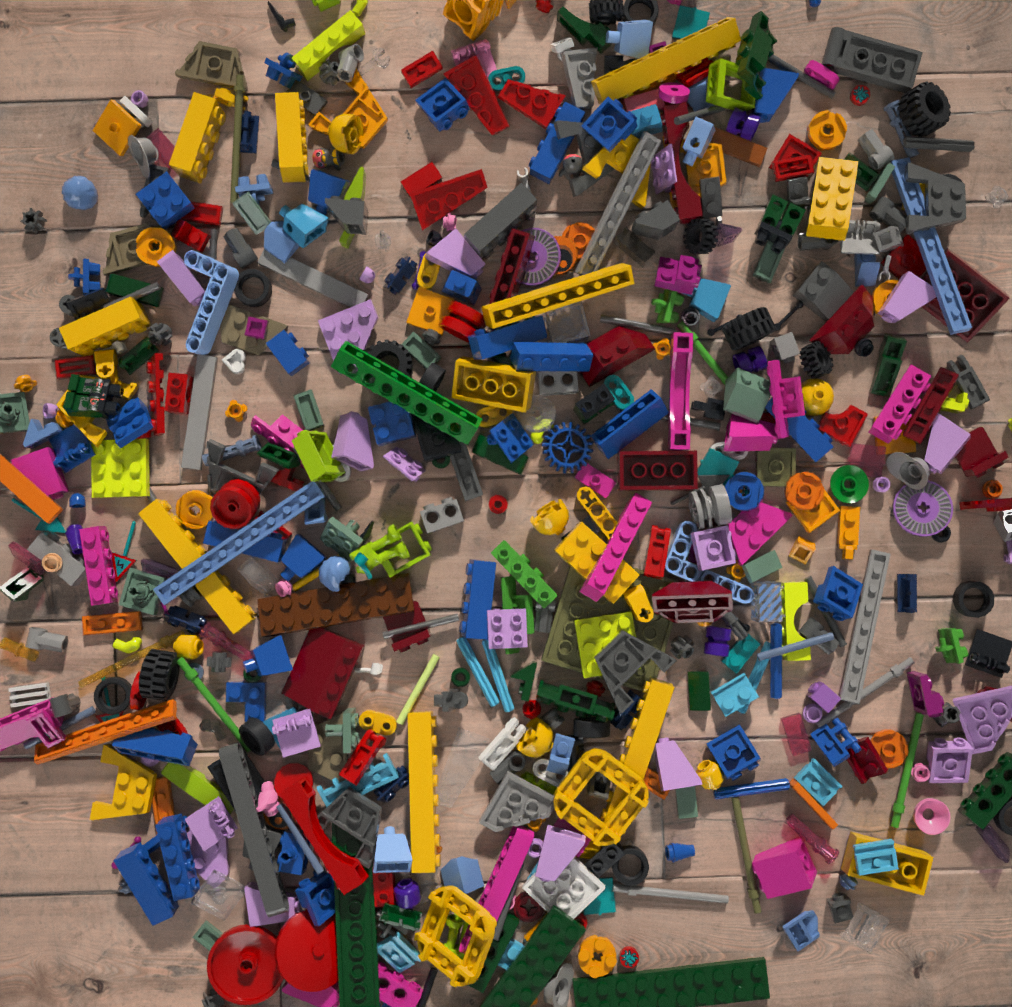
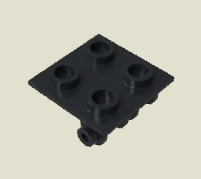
(989, 653)

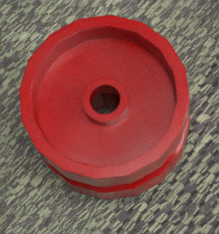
(463, 321)
(235, 504)

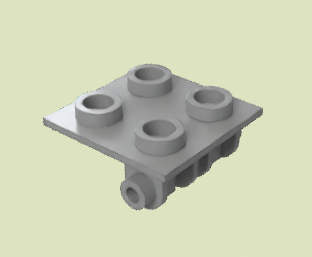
(860, 238)

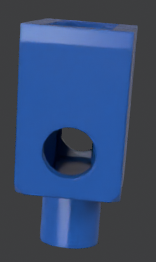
(324, 186)
(462, 287)
(301, 558)
(269, 658)

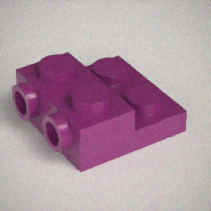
(678, 275)
(923, 698)

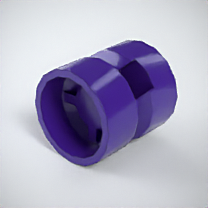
(749, 127)
(751, 361)
(717, 641)

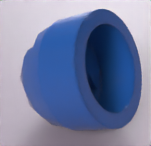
(77, 501)

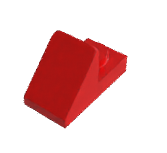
(190, 235)
(284, 477)

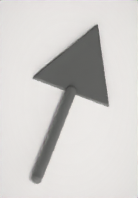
(706, 481)

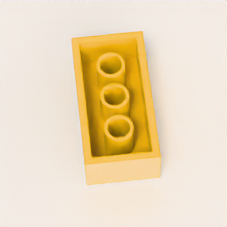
(291, 137)
(197, 138)
(832, 198)
(105, 327)
(493, 384)
(582, 550)
(912, 863)

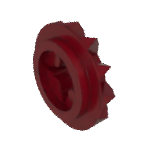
(521, 912)

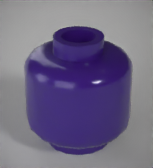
(407, 894)

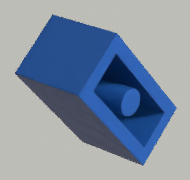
(288, 353)

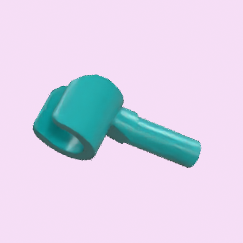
(360, 559)

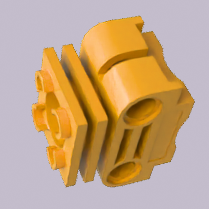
(472, 15)

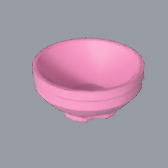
(939, 820)

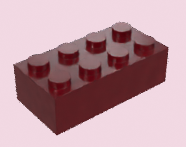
(657, 470)

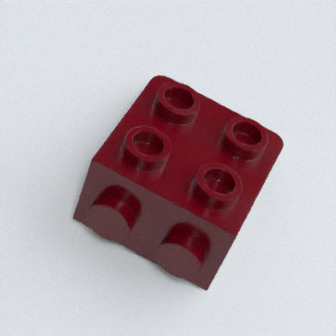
(979, 454)
(403, 642)

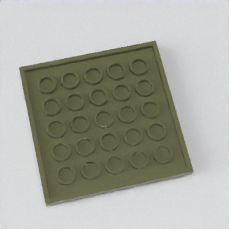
(562, 643)

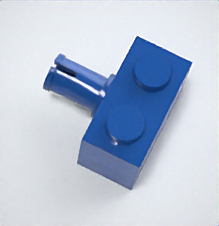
(292, 857)

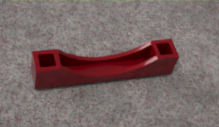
(687, 200)

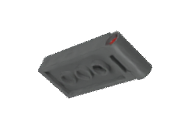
(881, 61)

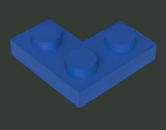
(252, 694)

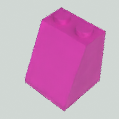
(785, 868)

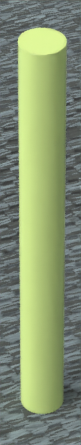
(418, 688)

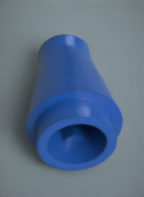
(676, 852)

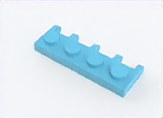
(372, 779)

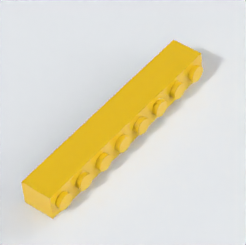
(667, 60)
(557, 295)
(185, 550)
(643, 735)
(423, 792)

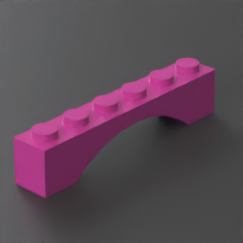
(679, 391)
(616, 548)

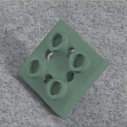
(12, 403)
(341, 537)
(136, 589)
(347, 730)

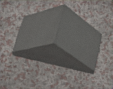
(599, 786)

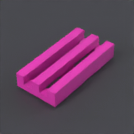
(48, 726)

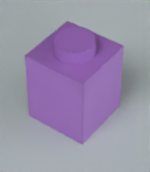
(823, 696)

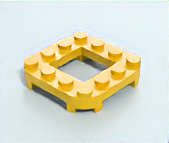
(611, 830)
(481, 924)

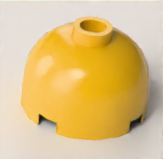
(345, 133)
(817, 396)
(551, 518)
(536, 739)

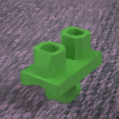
(665, 305)
(950, 645)

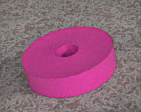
(673, 93)

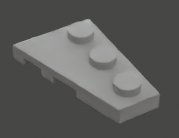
(580, 71)

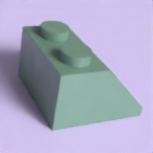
(746, 395)

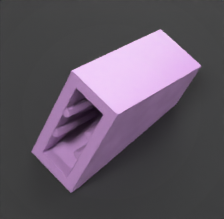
(457, 255)
(182, 277)
(906, 297)
(353, 442)
(944, 444)
(673, 766)
(557, 852)
(256, 910)

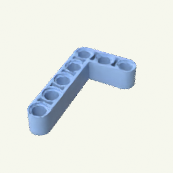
(214, 301)
(682, 565)

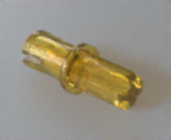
(19, 649)

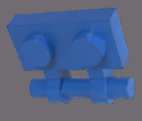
(830, 745)

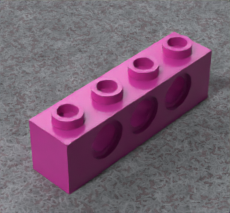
(396, 981)

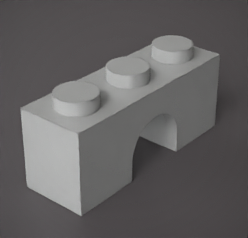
(73, 566)

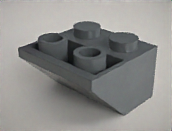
(350, 214)
(656, 222)

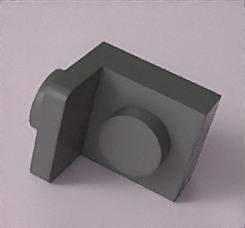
(798, 191)
(840, 907)

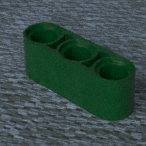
(122, 286)
(496, 455)

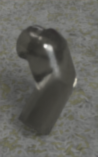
(213, 726)

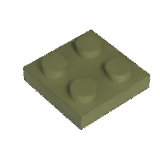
(776, 466)

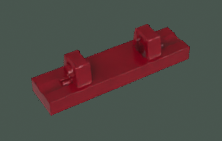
(930, 405)

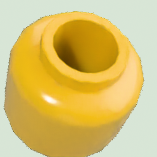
(188, 646)
(710, 774)

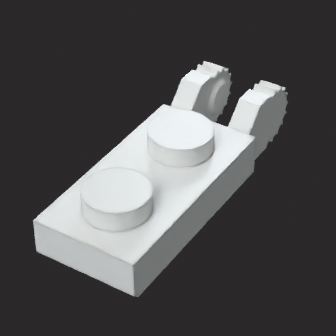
(502, 744)

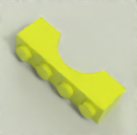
(343, 32)
(793, 597)

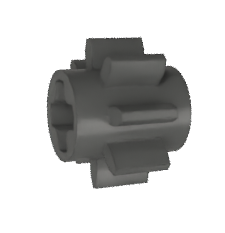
(328, 72)
(28, 218)
(160, 334)
(682, 647)
(219, 661)

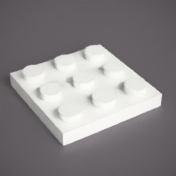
(569, 892)

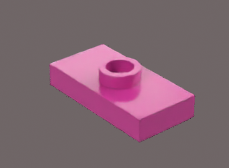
(595, 480)

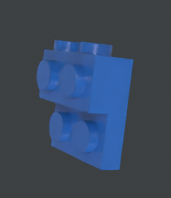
(443, 105)
(610, 124)
(130, 423)
(838, 594)
(734, 753)
(317, 896)

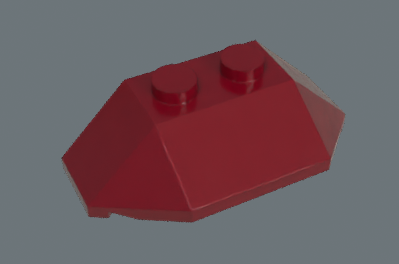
(848, 323)
(615, 351)
(692, 602)

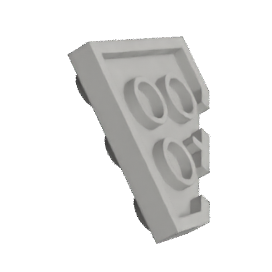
(516, 804)

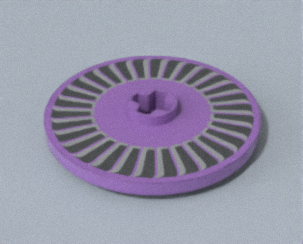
(547, 258)
(913, 519)

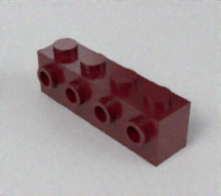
(512, 265)

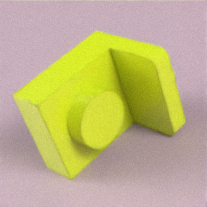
(956, 407)

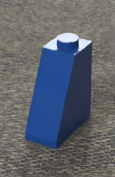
(776, 88)

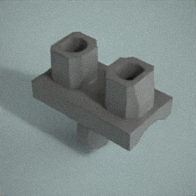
(451, 700)

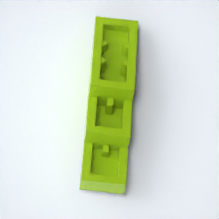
(356, 190)
(195, 784)

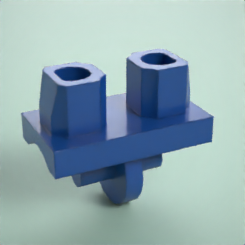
(275, 69)
(88, 269)

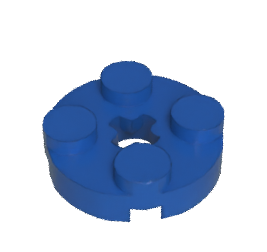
(753, 484)

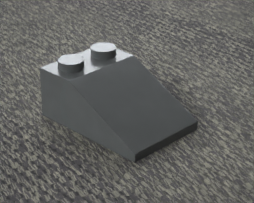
(823, 291)

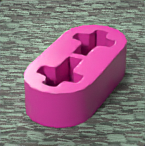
(821, 74)

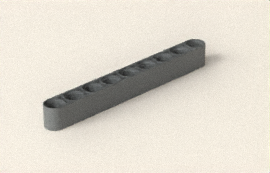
(254, 829)

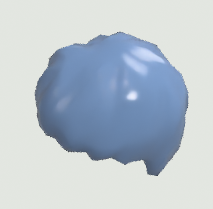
(79, 193)
(333, 572)

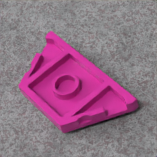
(754, 528)

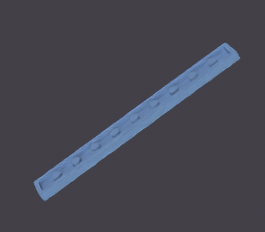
(932, 253)
(239, 542)

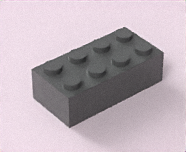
(499, 221)

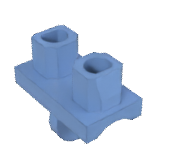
(257, 190)

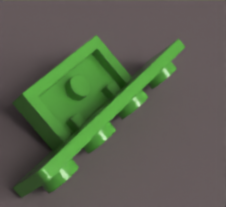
(524, 574)
(513, 601)

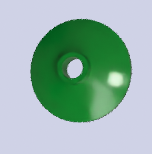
(858, 484)

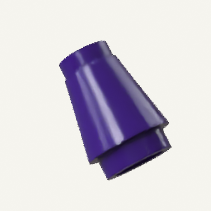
(74, 539)

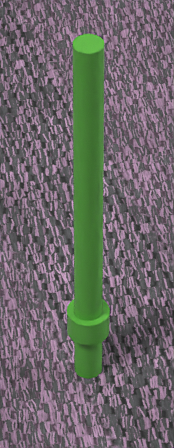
(704, 353)
(191, 674)
(899, 806)

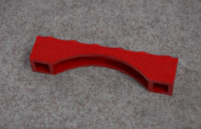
(344, 869)

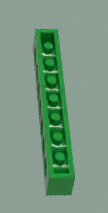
(400, 386)

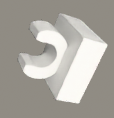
(561, 46)

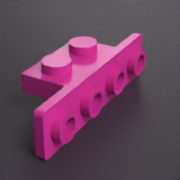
(786, 398)
(279, 433)

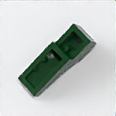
(584, 31)
(888, 364)

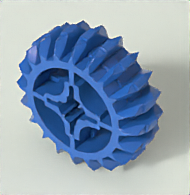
(576, 448)

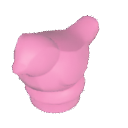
(268, 800)

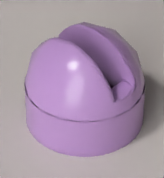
(139, 95)
(367, 276)
(49, 410)
(886, 485)

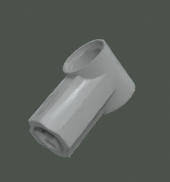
(349, 59)
(877, 153)
(42, 639)

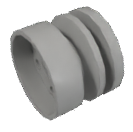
(714, 506)

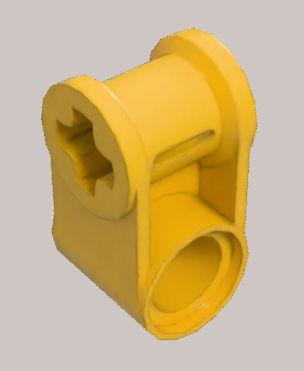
(107, 364)
(637, 600)

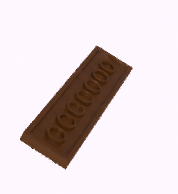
(327, 608)

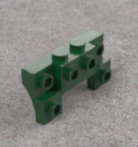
(753, 54)
(575, 700)

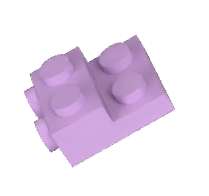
(713, 548)
(949, 760)

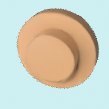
(52, 562)

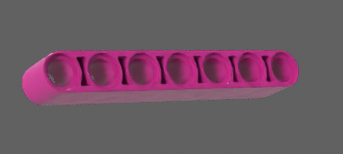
(503, 875)

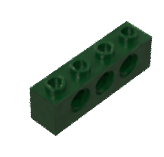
(982, 791)
(494, 956)

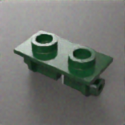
(138, 356)
(403, 917)

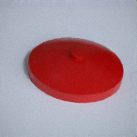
(307, 953)
(244, 965)

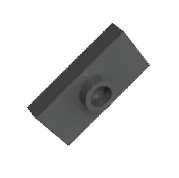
(312, 101)

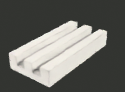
(14, 697)

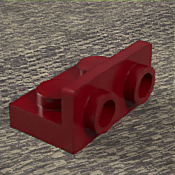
(866, 762)

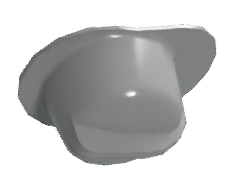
(143, 152)
(910, 470)
(558, 987)

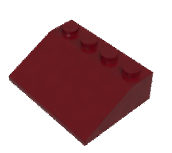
(979, 295)
(323, 671)

